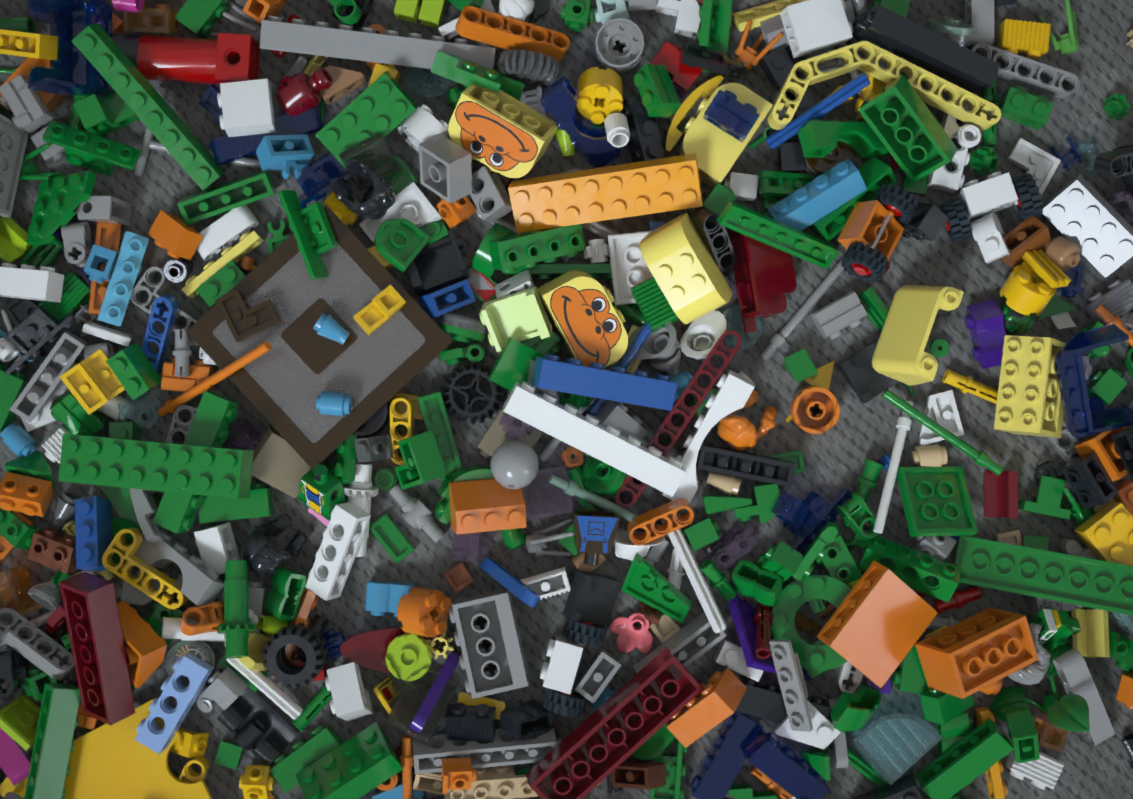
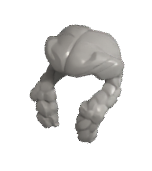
(1035, 671)

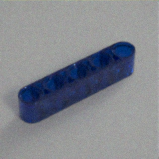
(230, 149)

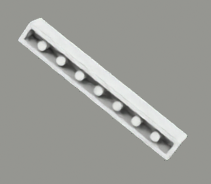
(593, 438)

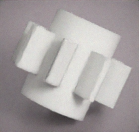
(597, 251)

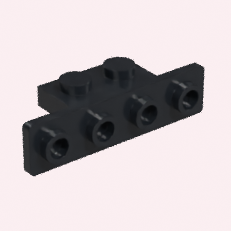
(34, 332)

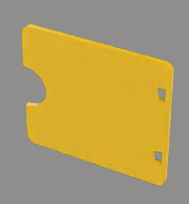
(116, 766)

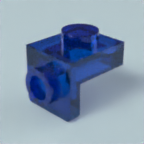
(210, 102)
(1074, 287)

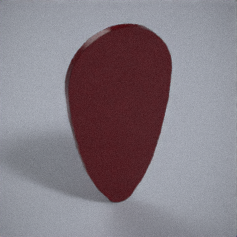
(370, 648)

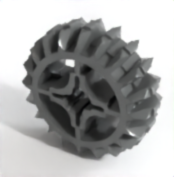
(529, 67)

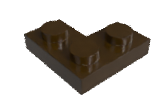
(245, 321)

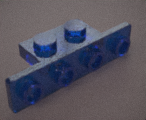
(317, 176)
(817, 517)

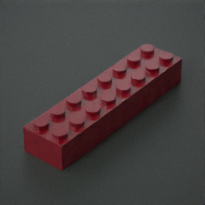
(615, 729)

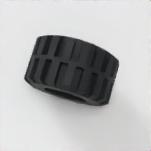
(279, 664)

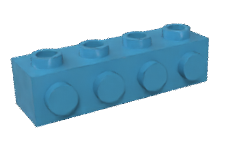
(819, 196)

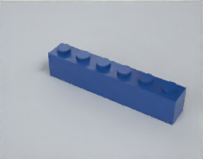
(604, 383)

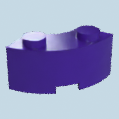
(987, 332)

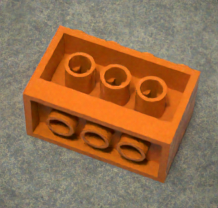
(976, 652)

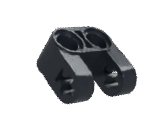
(10, 664)

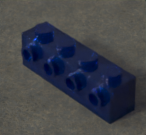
(726, 759)
(783, 766)

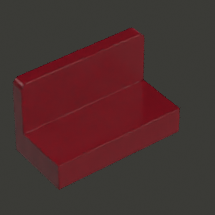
(1000, 494)

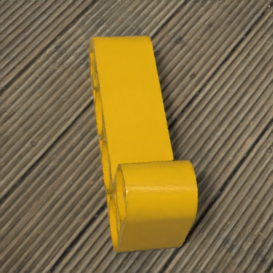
(147, 573)

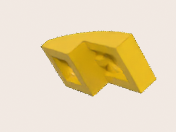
(379, 310)

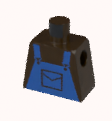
(594, 533)

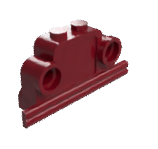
(761, 278)

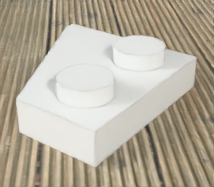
(944, 411)
(821, 735)

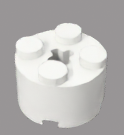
(422, 126)

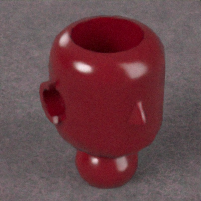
(301, 91)

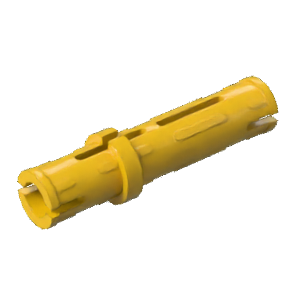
(967, 384)

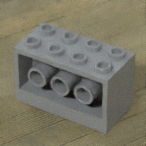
(506, 645)

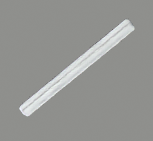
(697, 580)

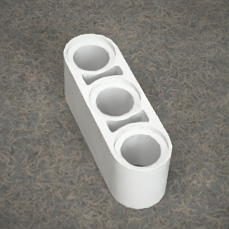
(225, 230)

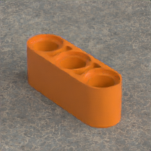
(653, 531)

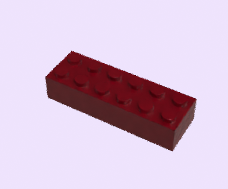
(98, 647)

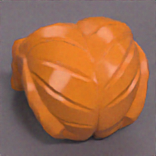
(740, 432)

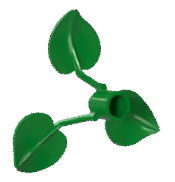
(1066, 713)

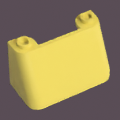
(907, 330)

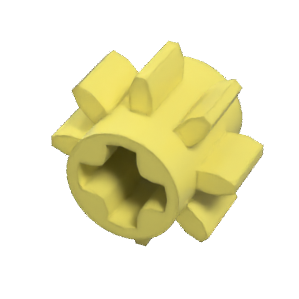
(438, 651)

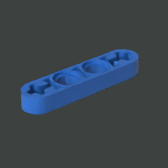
(154, 335)
(510, 582)

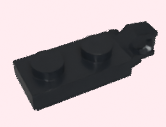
(710, 60)

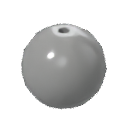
(514, 464)

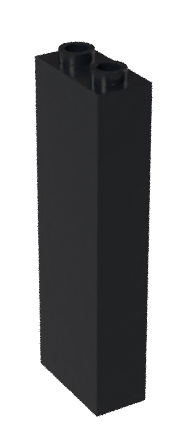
(925, 49)

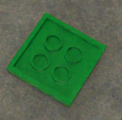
(936, 501)

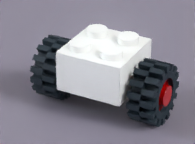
(990, 196)
(561, 669)

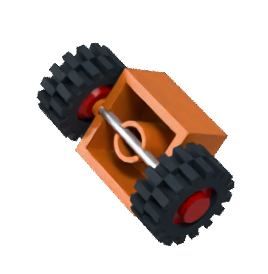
(875, 231)

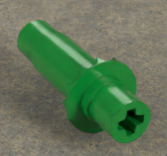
(236, 610)

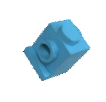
(98, 256)

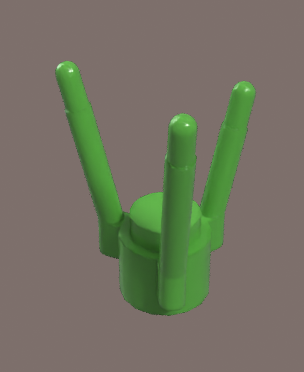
(1068, 42)

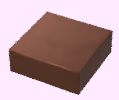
(459, 577)

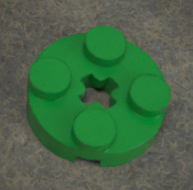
(602, 484)

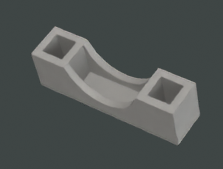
(198, 583)

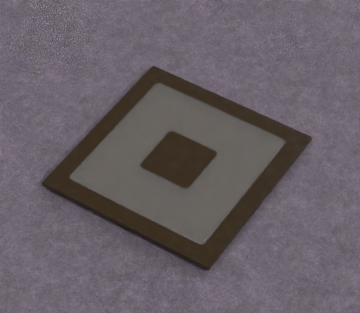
(303, 363)

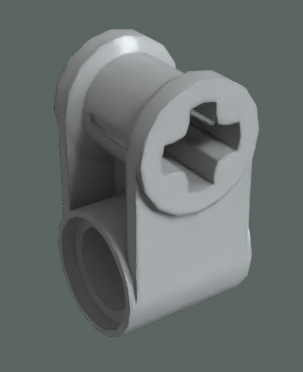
(77, 239)

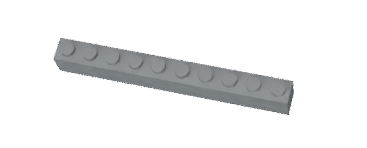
(366, 45)

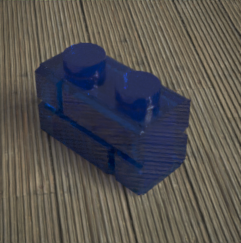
(731, 115)

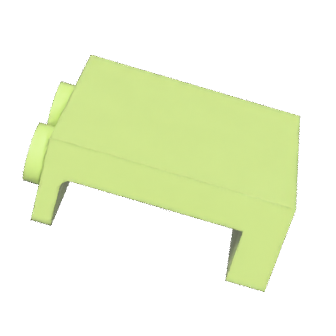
(515, 316)

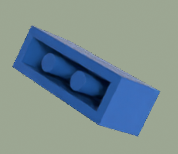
(92, 532)

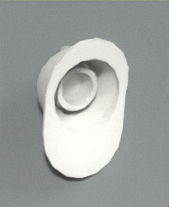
(703, 335)
(627, 549)

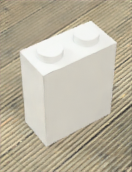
(816, 25)

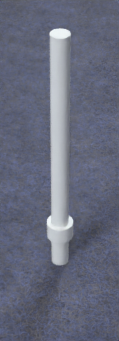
(903, 425)

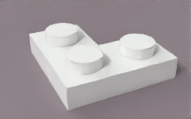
(1034, 161)

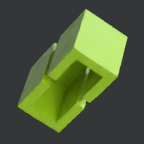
(430, 14)

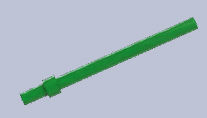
(979, 457)

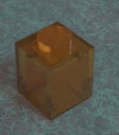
(1050, 735)

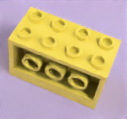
(1029, 388)

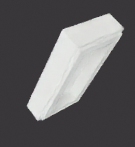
(107, 333)

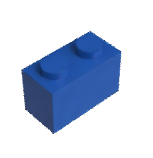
(447, 298)

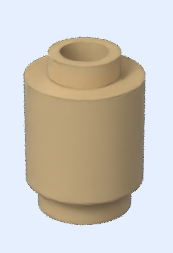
(929, 456)

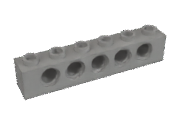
(501, 752)

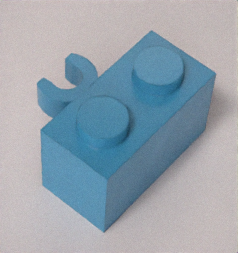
(285, 153)

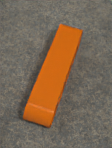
(510, 33)

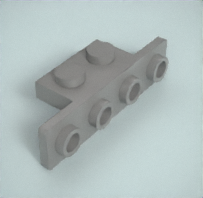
(791, 684)

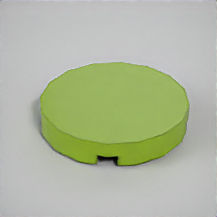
(409, 657)

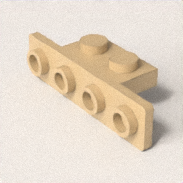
(495, 783)

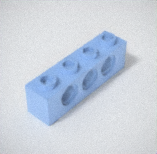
(160, 738)

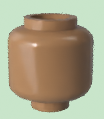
(1062, 252)

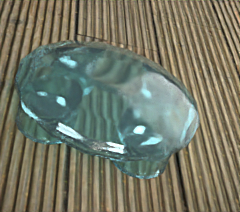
(734, 323)

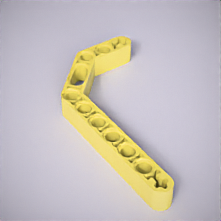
(981, 113)

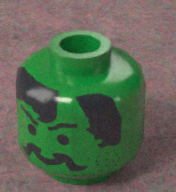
(1016, 322)

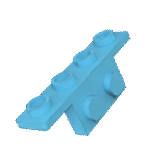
(123, 277)

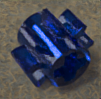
(333, 642)

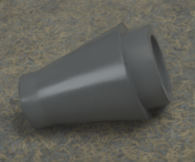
(65, 508)

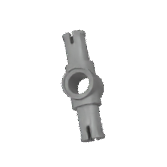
(416, 513)

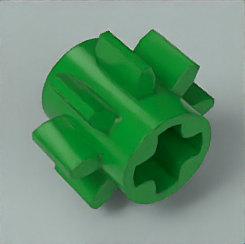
(983, 160)

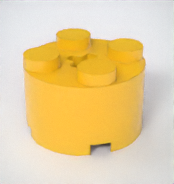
(599, 94)
(1026, 291)

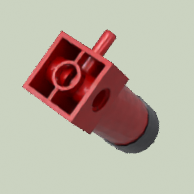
(192, 59)

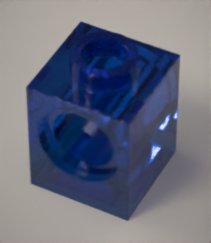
(790, 510)

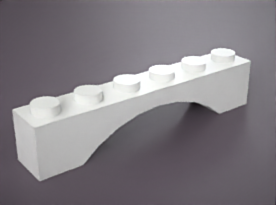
(731, 396)

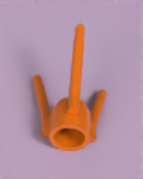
(749, 55)

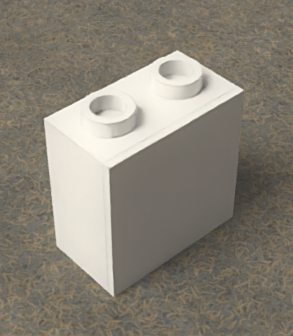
(246, 108)

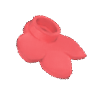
(631, 636)

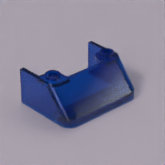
(1082, 413)

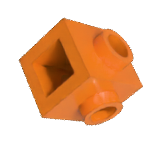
(456, 212)

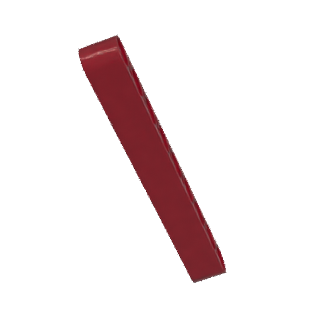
(683, 408)

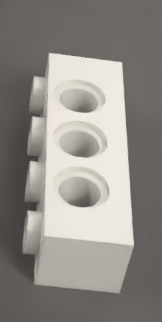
(942, 178)
(337, 551)

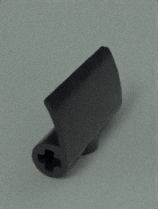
(257, 726)

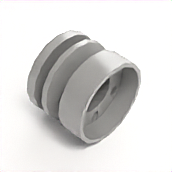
(627, 35)

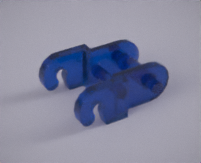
(1077, 157)

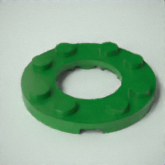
(785, 612)

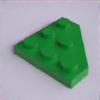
(57, 203)

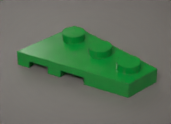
(655, 590)

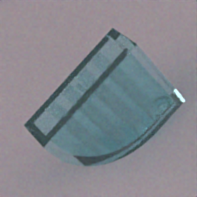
(894, 743)

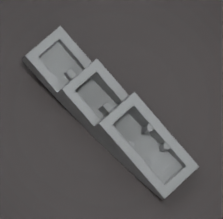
(145, 511)

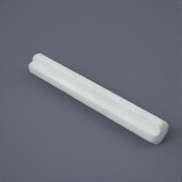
(268, 688)

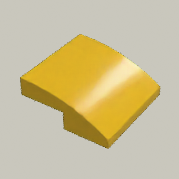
(92, 381)

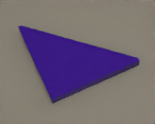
(745, 626)

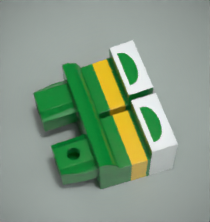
(1055, 627)

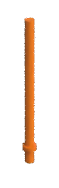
(172, 404)

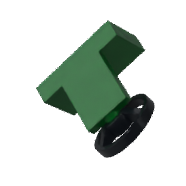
(1049, 493)

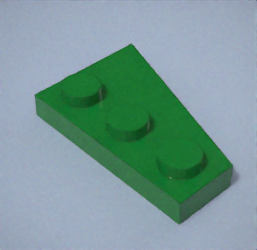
(122, 502)

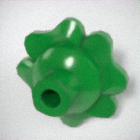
(1116, 106)

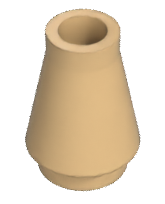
(726, 483)

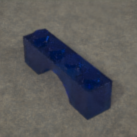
(560, 101)

